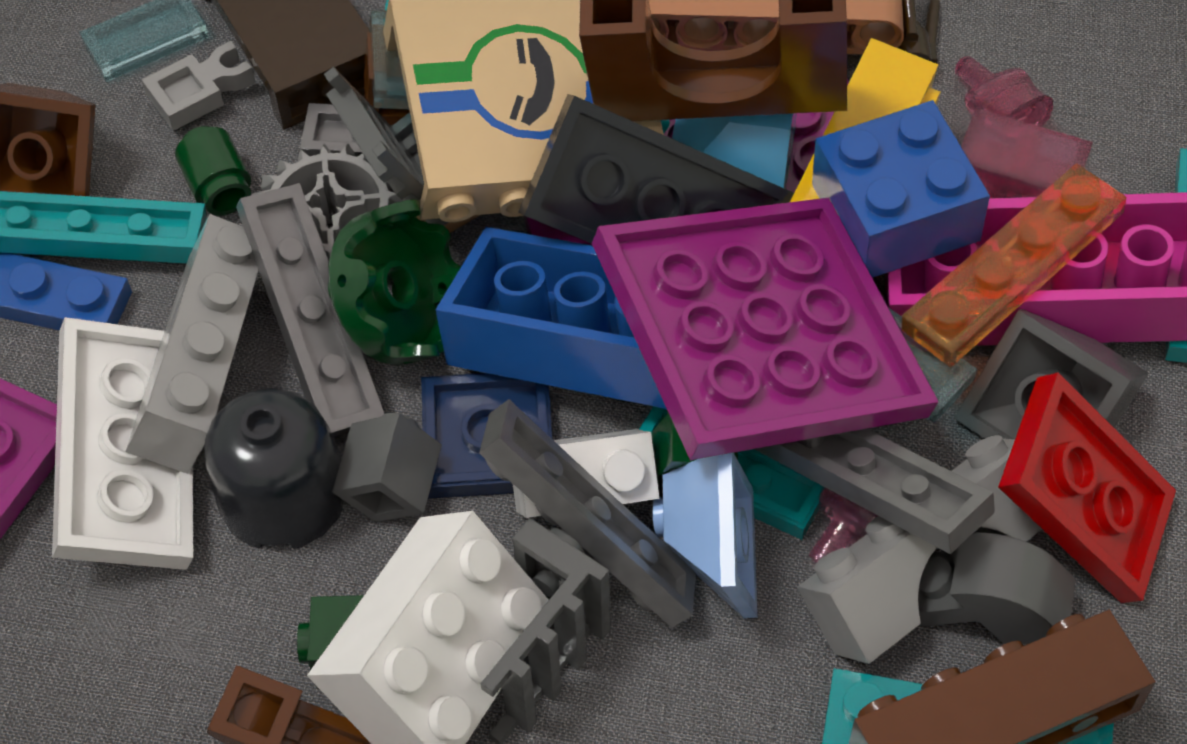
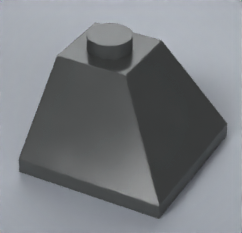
(1040, 348)

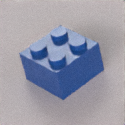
(901, 187)

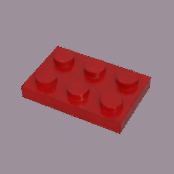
(1088, 488)

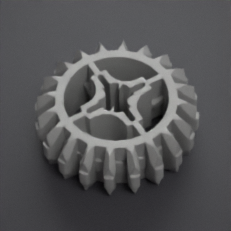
(331, 184)

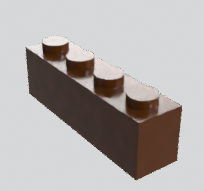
(1021, 694)

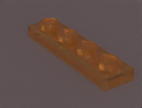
(1013, 264)

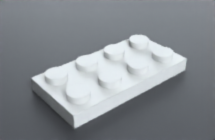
(106, 499)

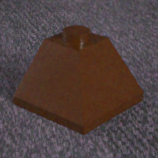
(45, 141)

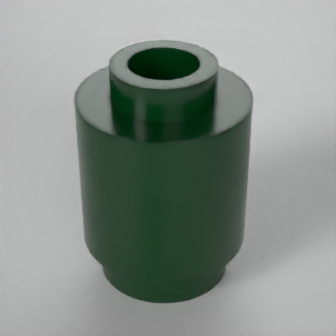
(213, 169)

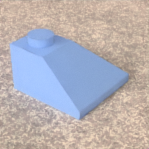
(711, 526)

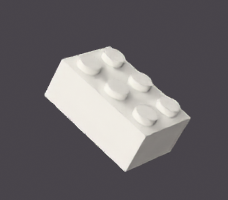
(429, 635)

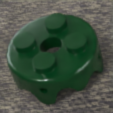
(419, 263)

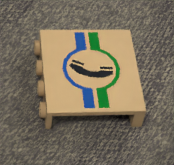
(485, 94)

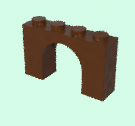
(651, 78)

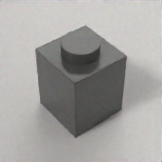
(387, 467)

